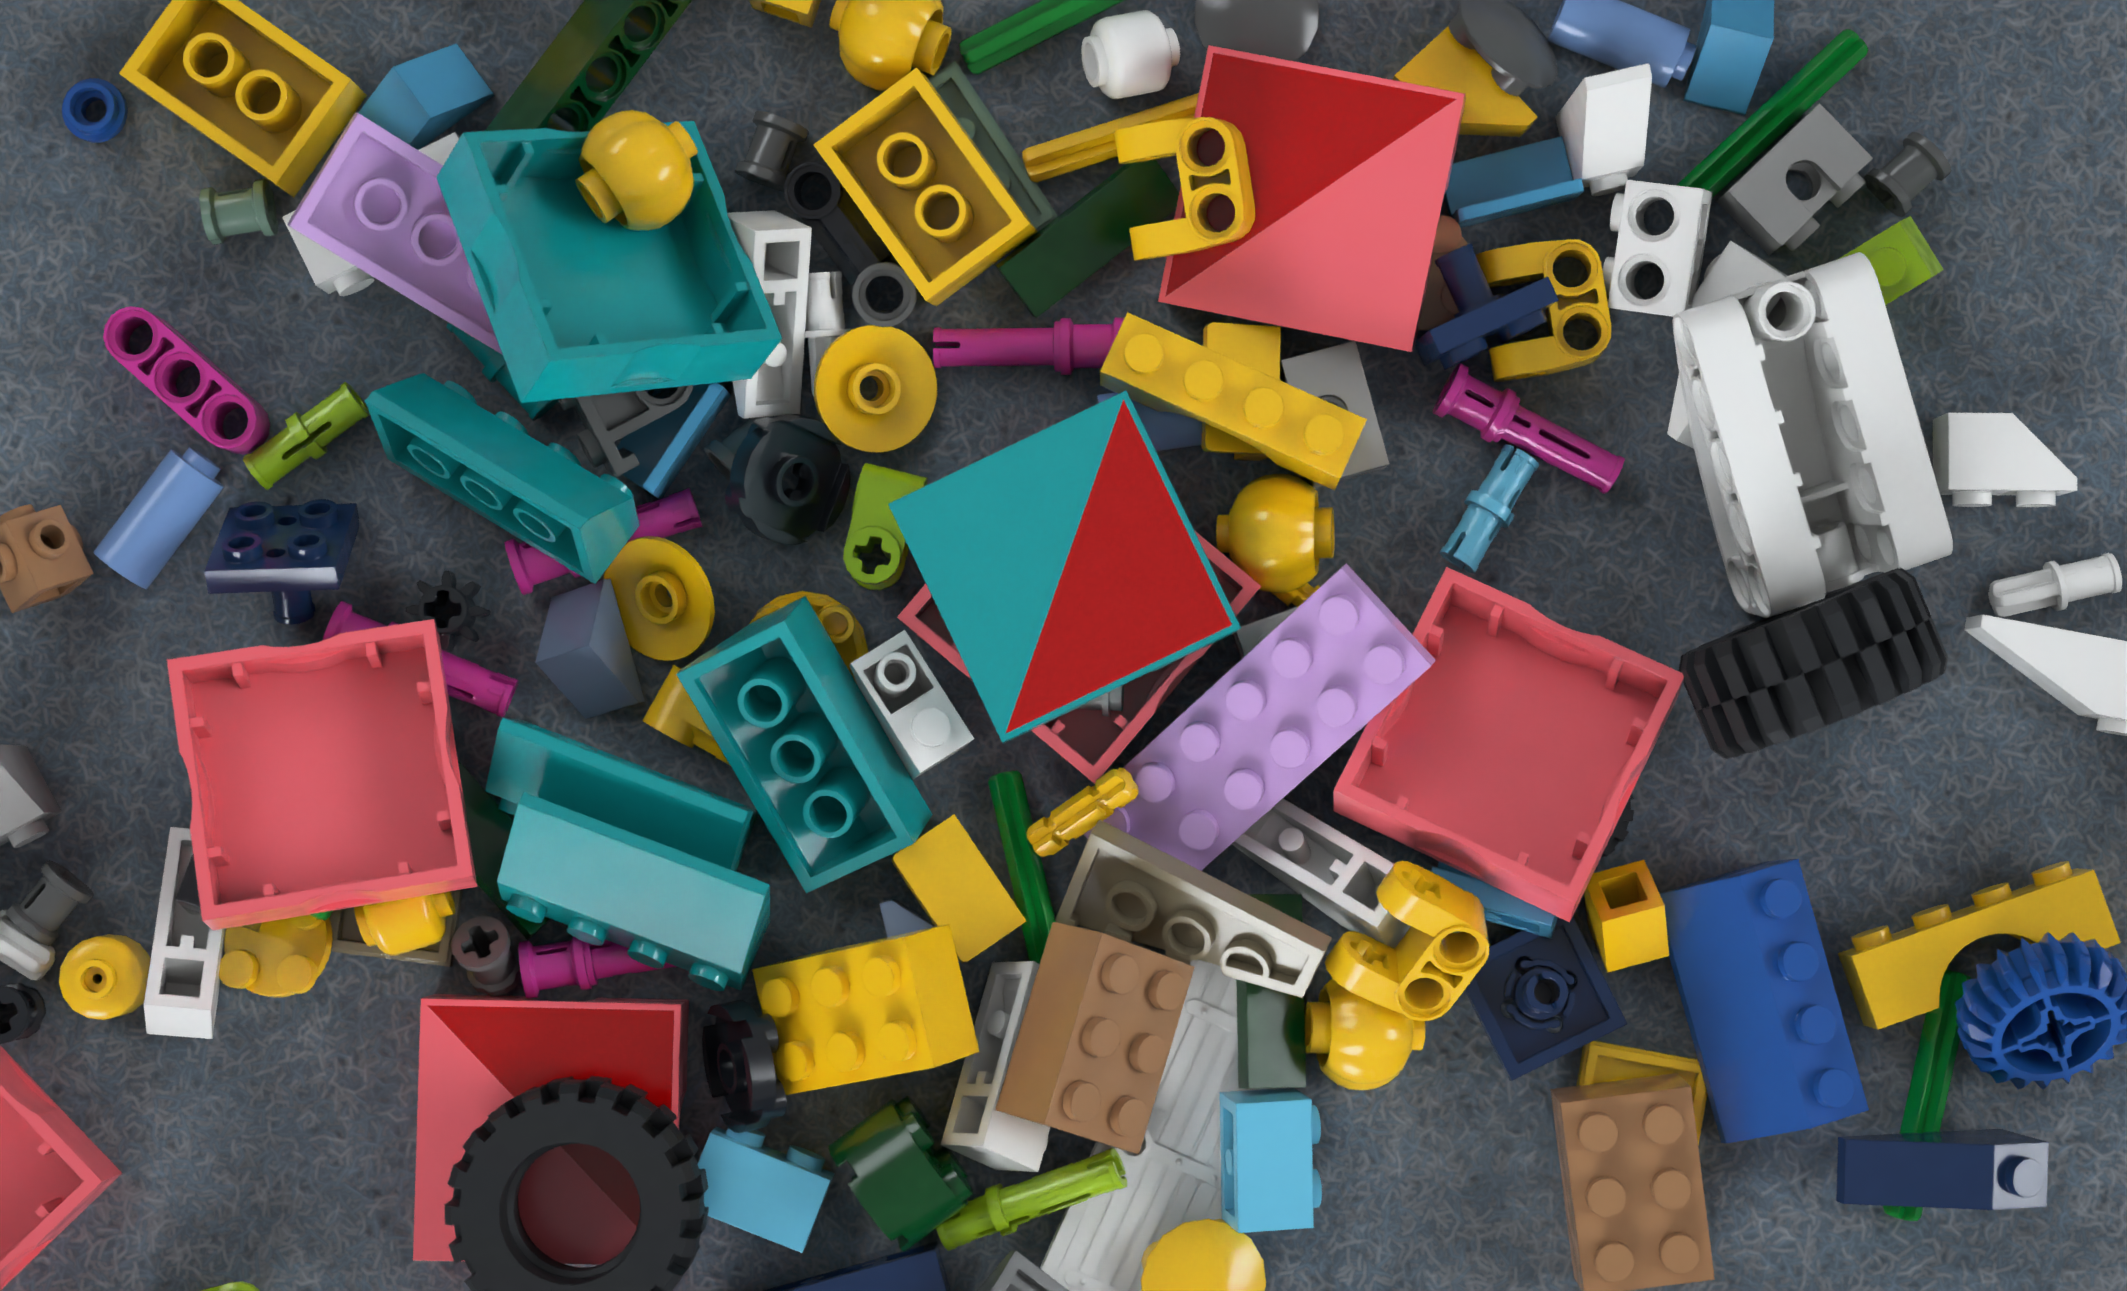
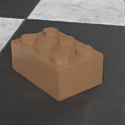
(1095, 1037)
(1632, 1183)

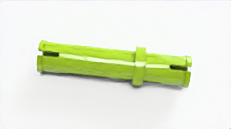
(1046, 1193)

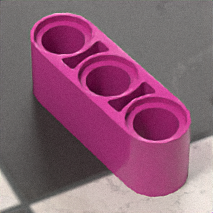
(159, 371)

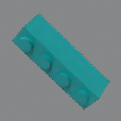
(504, 473)
(806, 746)
(616, 793)
(633, 894)

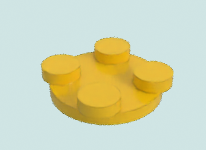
(279, 958)

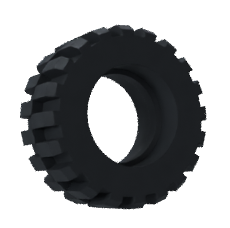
(1813, 664)
(561, 1114)

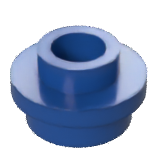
(79, 98)

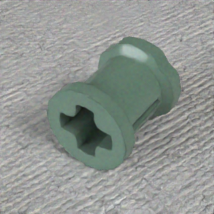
(238, 211)

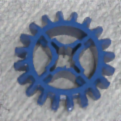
(2044, 1011)

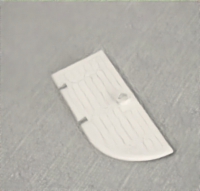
(1179, 1159)

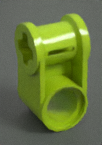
(875, 524)

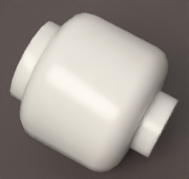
(1130, 54)

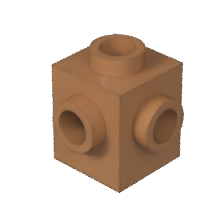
(39, 556)

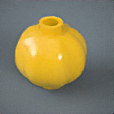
(889, 37)
(636, 170)
(1277, 532)
(1359, 1040)

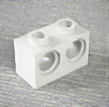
(1675, 251)

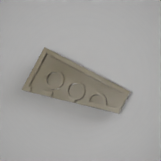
(1168, 904)

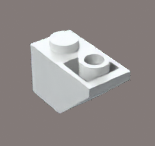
(1995, 456)
(910, 704)

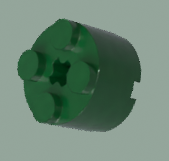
(900, 1174)

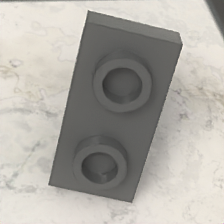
(617, 415)

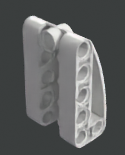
(1807, 438)

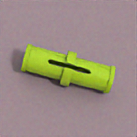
(306, 436)

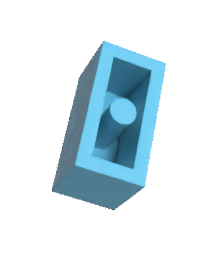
(1268, 1159)
(762, 1187)

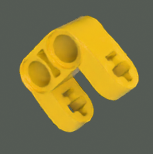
(1198, 184)
(1588, 302)
(1430, 962)

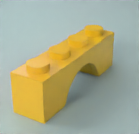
(1250, 405)
(1903, 971)

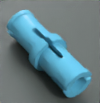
(1489, 508)

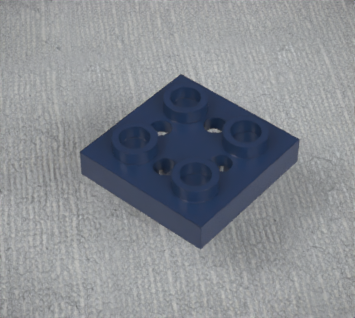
(1480, 311)
(283, 553)
(1540, 994)

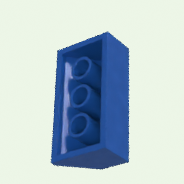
(1761, 1002)

